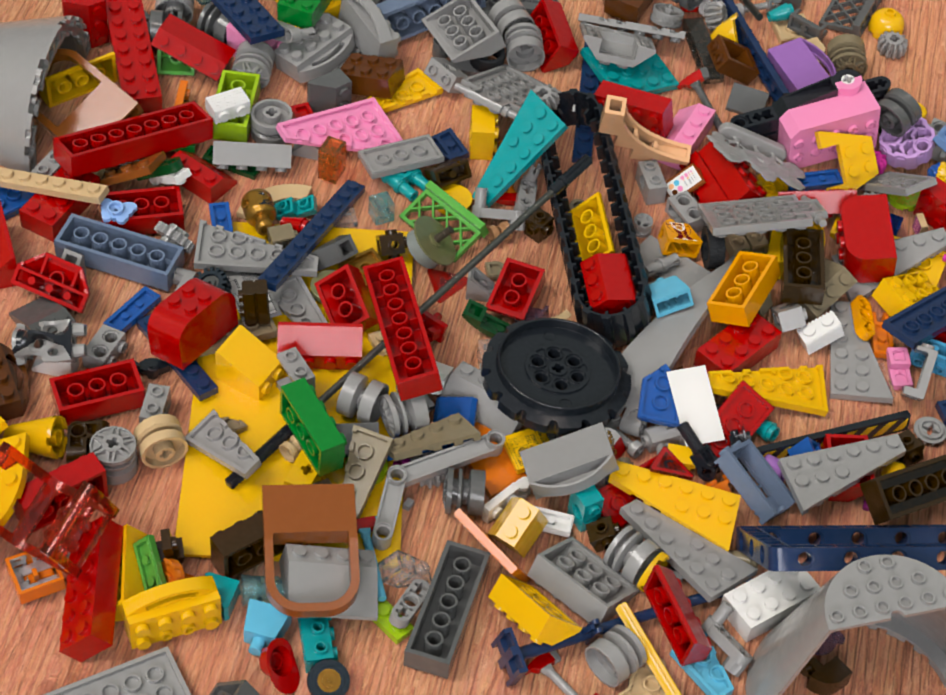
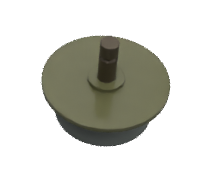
(431, 243)

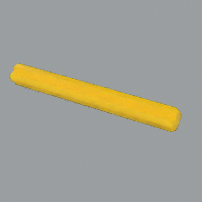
(653, 659)

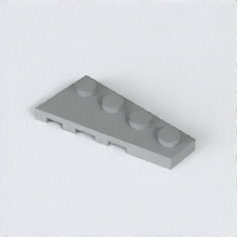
(223, 445)

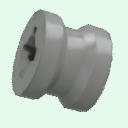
(643, 224)

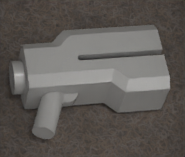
(658, 436)

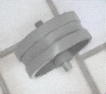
(667, 15)

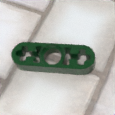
(167, 167)

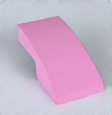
(898, 367)

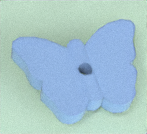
(117, 211)

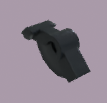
(152, 367)

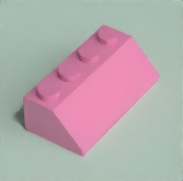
(691, 127)

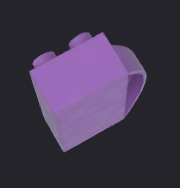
(798, 63)

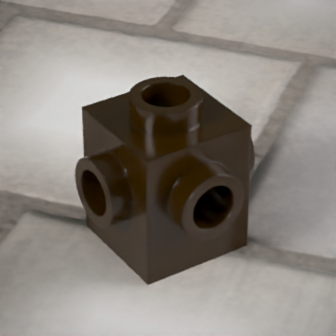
(539, 225)
(384, 244)
(913, 446)
(602, 532)

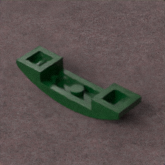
(485, 323)

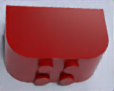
(866, 238)
(190, 322)

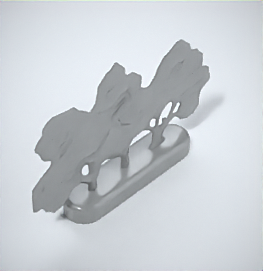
(761, 152)

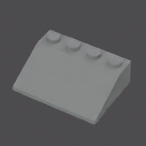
(464, 31)
(322, 575)
(581, 580)

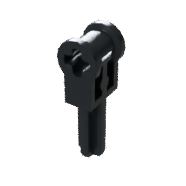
(702, 454)

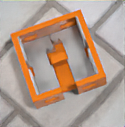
(33, 577)

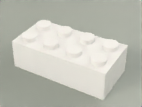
(767, 600)

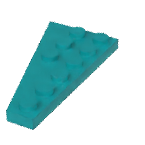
(527, 139)

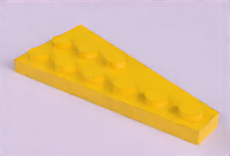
(780, 386)
(691, 504)

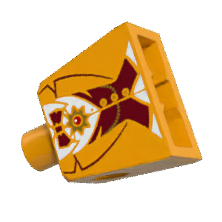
(679, 239)

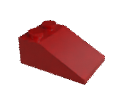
(516, 289)

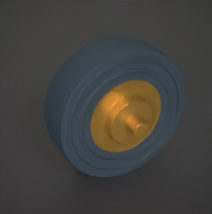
(328, 678)

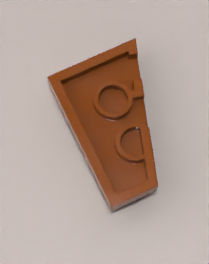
(133, 170)

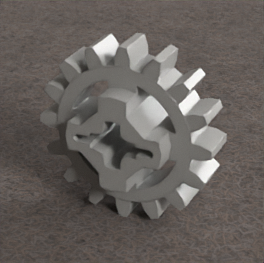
(174, 235)

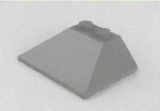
(617, 46)

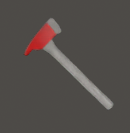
(544, 665)

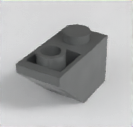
(335, 251)

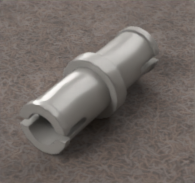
(661, 265)

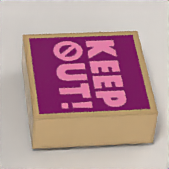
(919, 224)

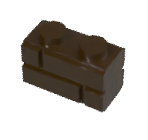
(449, 172)
(255, 302)

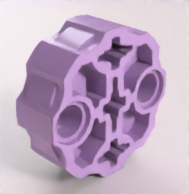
(911, 149)

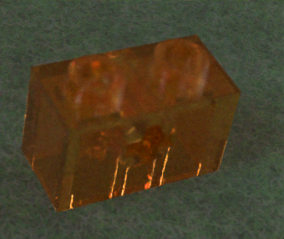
(331, 159)

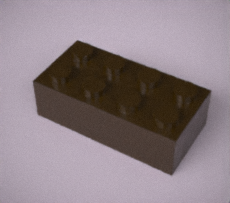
(802, 266)

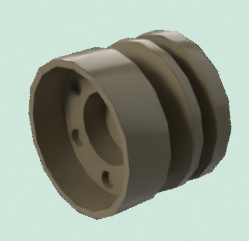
(848, 52)

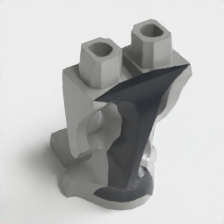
(63, 341)

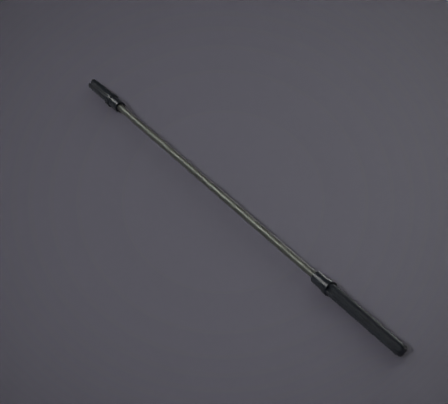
(553, 190)

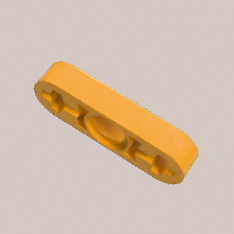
(862, 318)

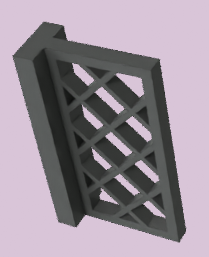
(858, 22)

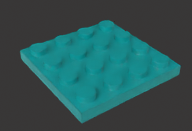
(647, 76)

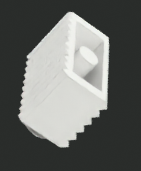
(227, 105)
(820, 332)

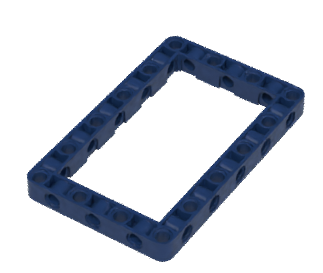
(833, 542)

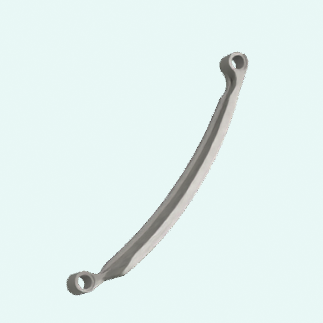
(663, 344)

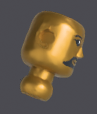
(259, 209)

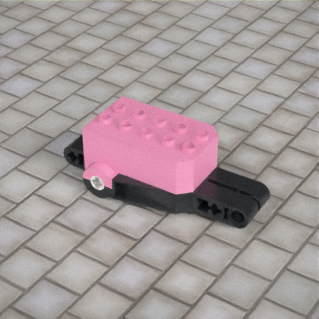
(834, 104)

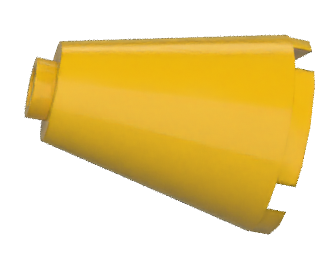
(45, 435)

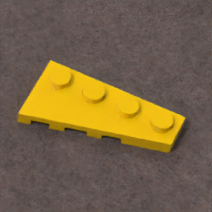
(414, 88)

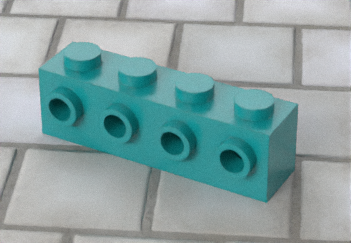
(316, 640)

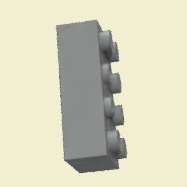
(370, 29)
(319, 55)
(569, 462)

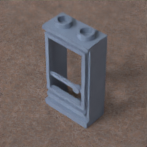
(778, 495)

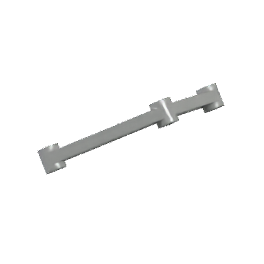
(424, 469)

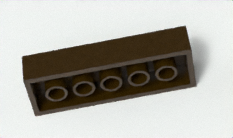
(906, 490)
(241, 545)

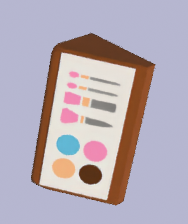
(686, 180)

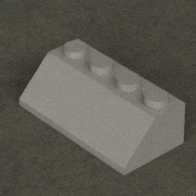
(252, 155)
(468, 382)

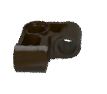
(79, 445)

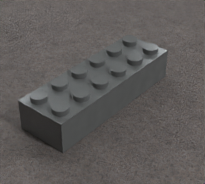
(446, 609)

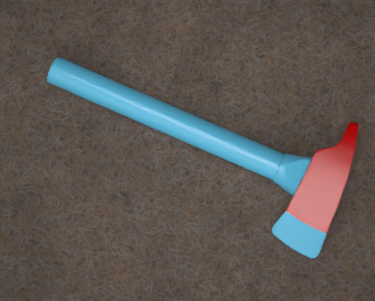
(364, 528)

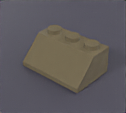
(837, 282)

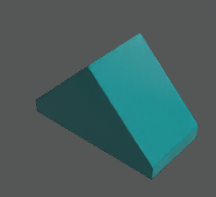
(229, 592)

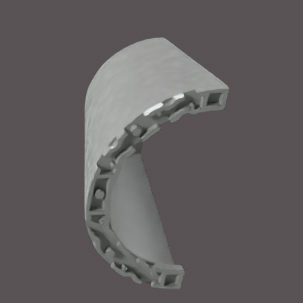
(24, 62)
(869, 592)

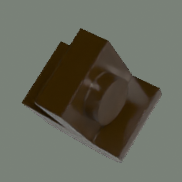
(170, 546)
(826, 678)

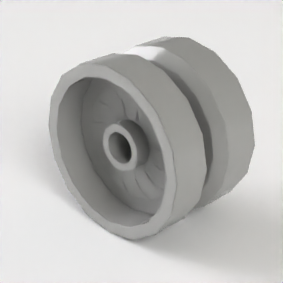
(264, 120)

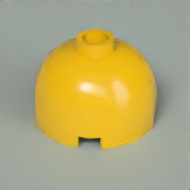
(886, 20)

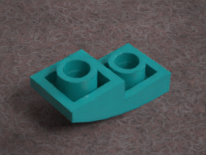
(301, 208)

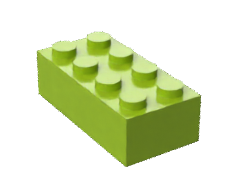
(239, 128)

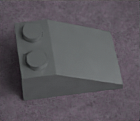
(38, 311)

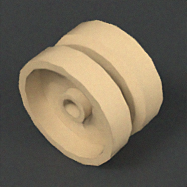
(160, 441)

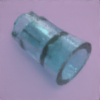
(254, 588)

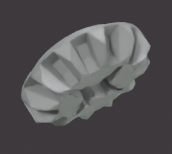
(924, 424)

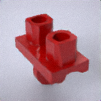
(434, 326)

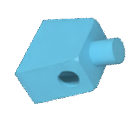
(670, 295)
(263, 625)

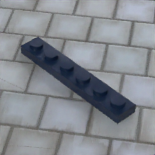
(193, 375)

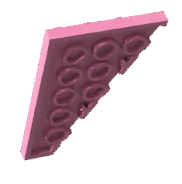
(358, 124)

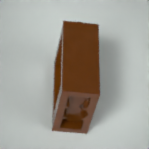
(733, 59)

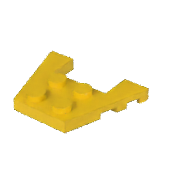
(855, 157)

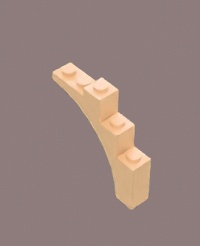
(643, 143)

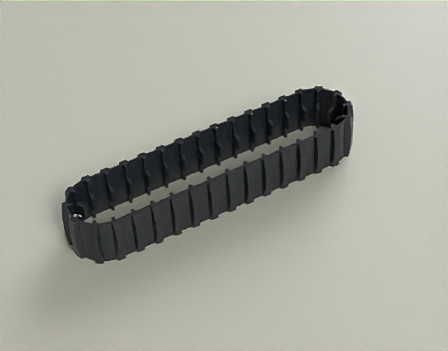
(622, 327)

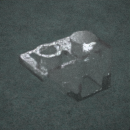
(402, 568)

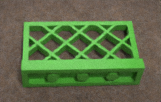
(451, 207)

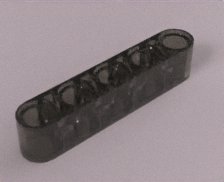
(698, 39)

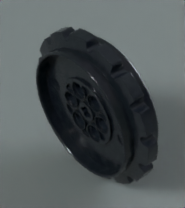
(555, 375)

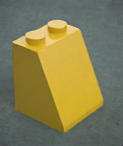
(247, 364)
(518, 526)

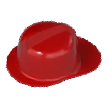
(279, 664)

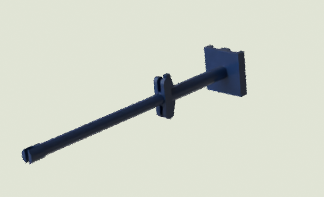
(514, 657)

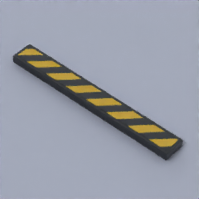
(873, 428)

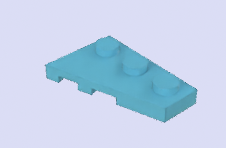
(708, 674)

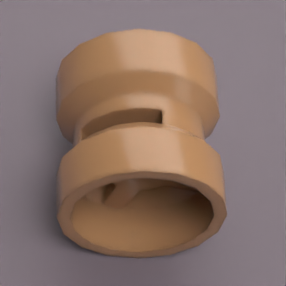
(495, 231)

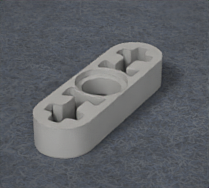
(410, 611)

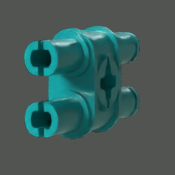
(402, 183)

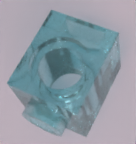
(381, 208)

